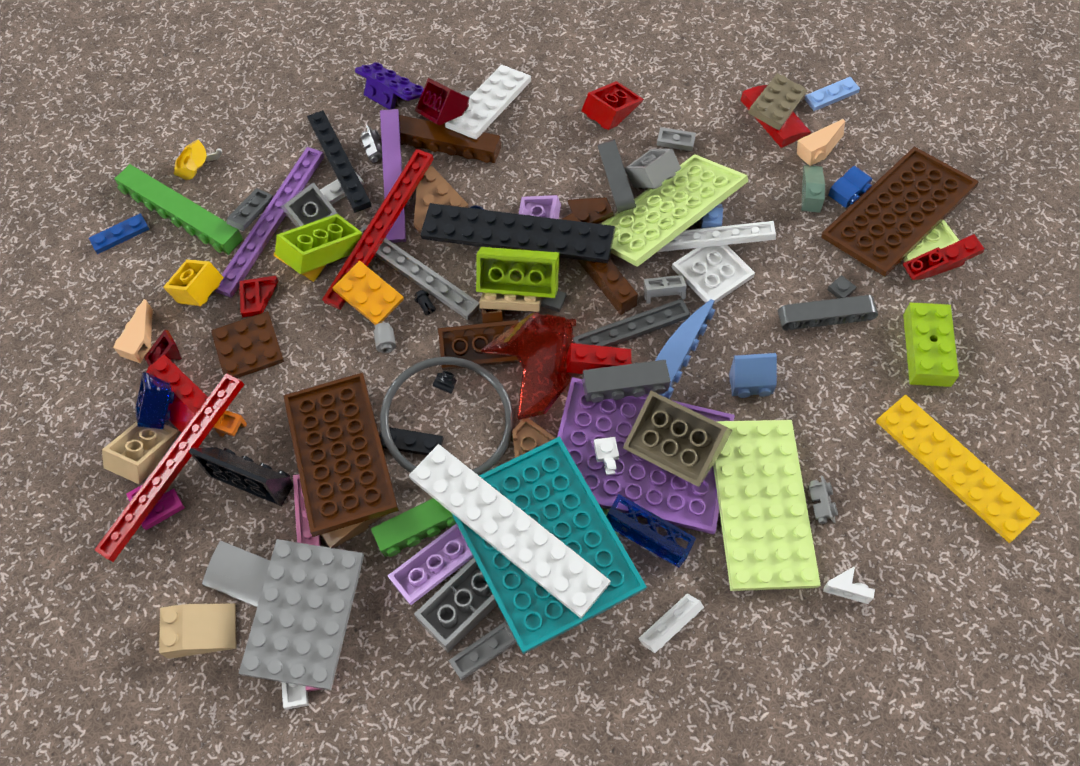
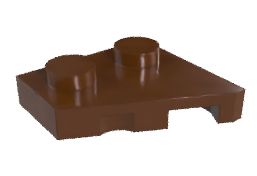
(591, 209)

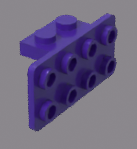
(385, 85)

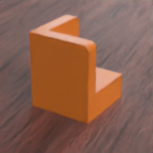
(229, 423)

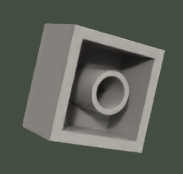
(653, 168)
(308, 206)

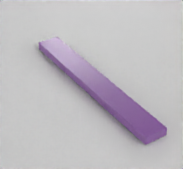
(392, 165)

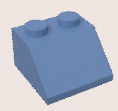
(753, 375)

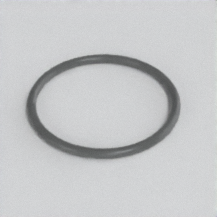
(384, 414)

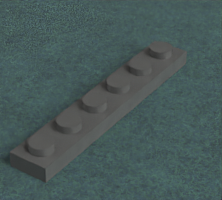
(635, 325)

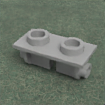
(371, 138)
(822, 492)

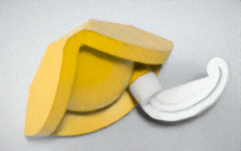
(192, 159)

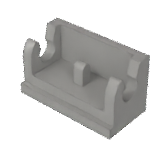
(664, 287)

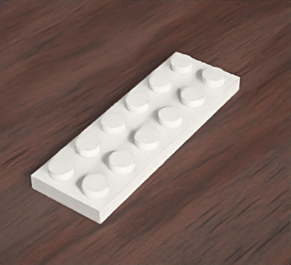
(489, 101)

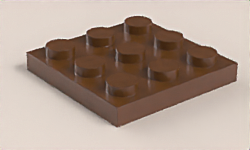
(247, 345)

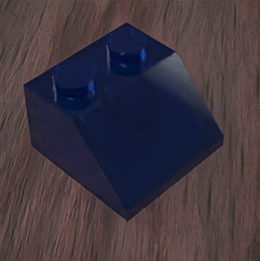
(153, 402)

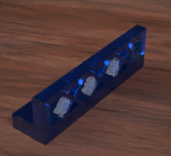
(663, 546)

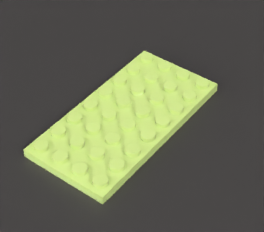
(672, 208)
(764, 508)

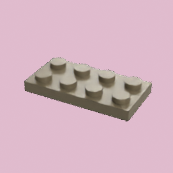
(777, 101)

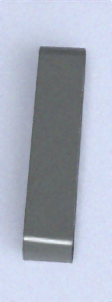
(616, 176)
(827, 312)

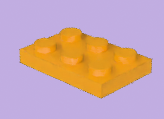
(368, 293)

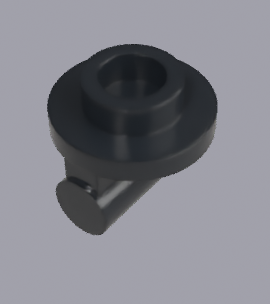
(445, 381)

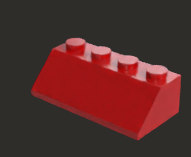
(187, 395)

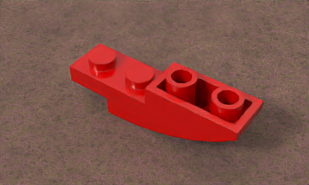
(943, 259)

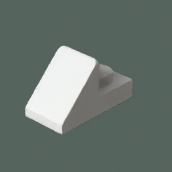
(843, 587)

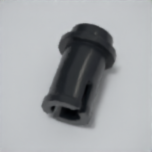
(422, 298)

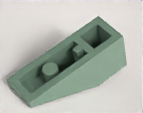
(813, 189)

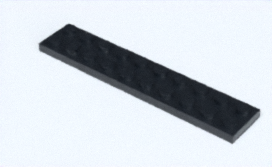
(519, 232)

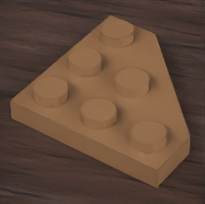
(435, 190)
(529, 436)

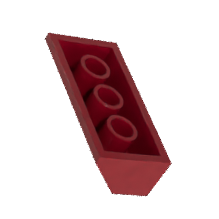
(441, 103)

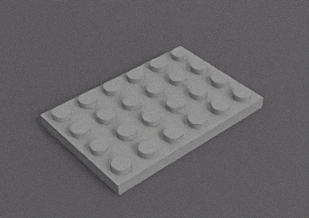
(302, 615)

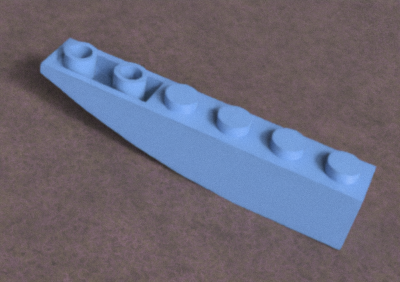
(684, 340)

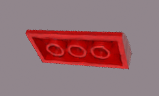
(792, 129)

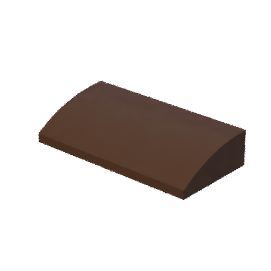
(468, 341)

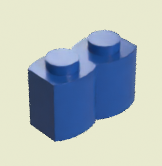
(850, 187)

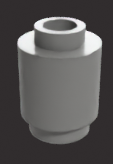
(384, 338)

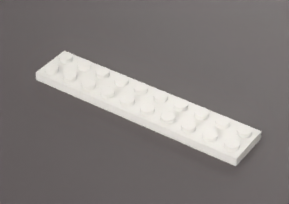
(510, 531)

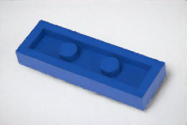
(118, 233)

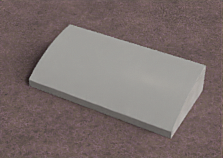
(236, 573)

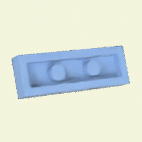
(832, 93)

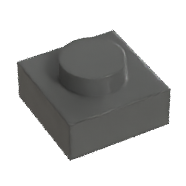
(841, 287)

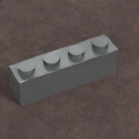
(625, 381)

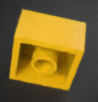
(193, 282)

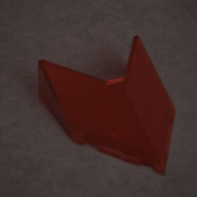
(542, 350)

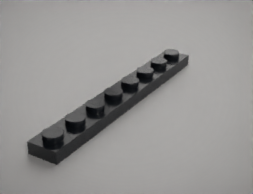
(339, 161)

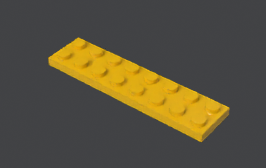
(958, 468)

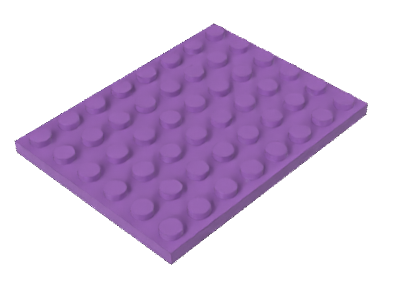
(634, 477)

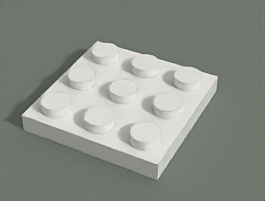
(713, 271)

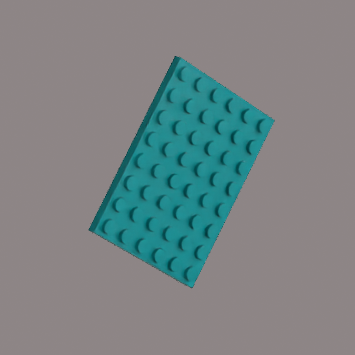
(557, 497)

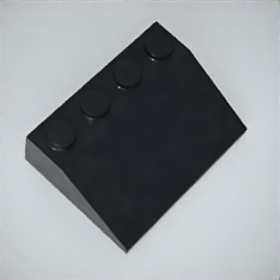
(244, 474)

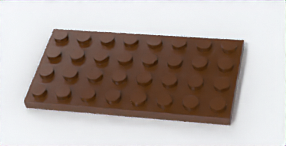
(899, 210)
(339, 455)

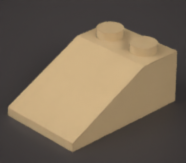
(137, 451)
(197, 629)

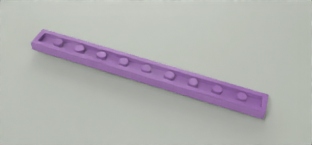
(268, 222)

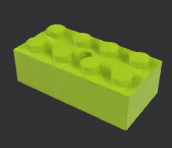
(317, 243)
(498, 272)
(930, 344)

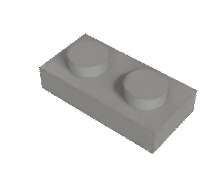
(676, 139)

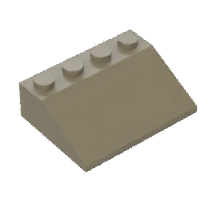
(676, 438)

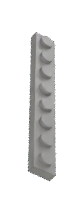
(426, 278)

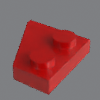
(256, 294)

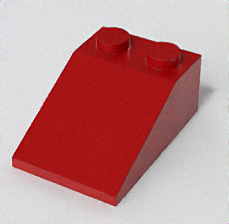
(610, 104)

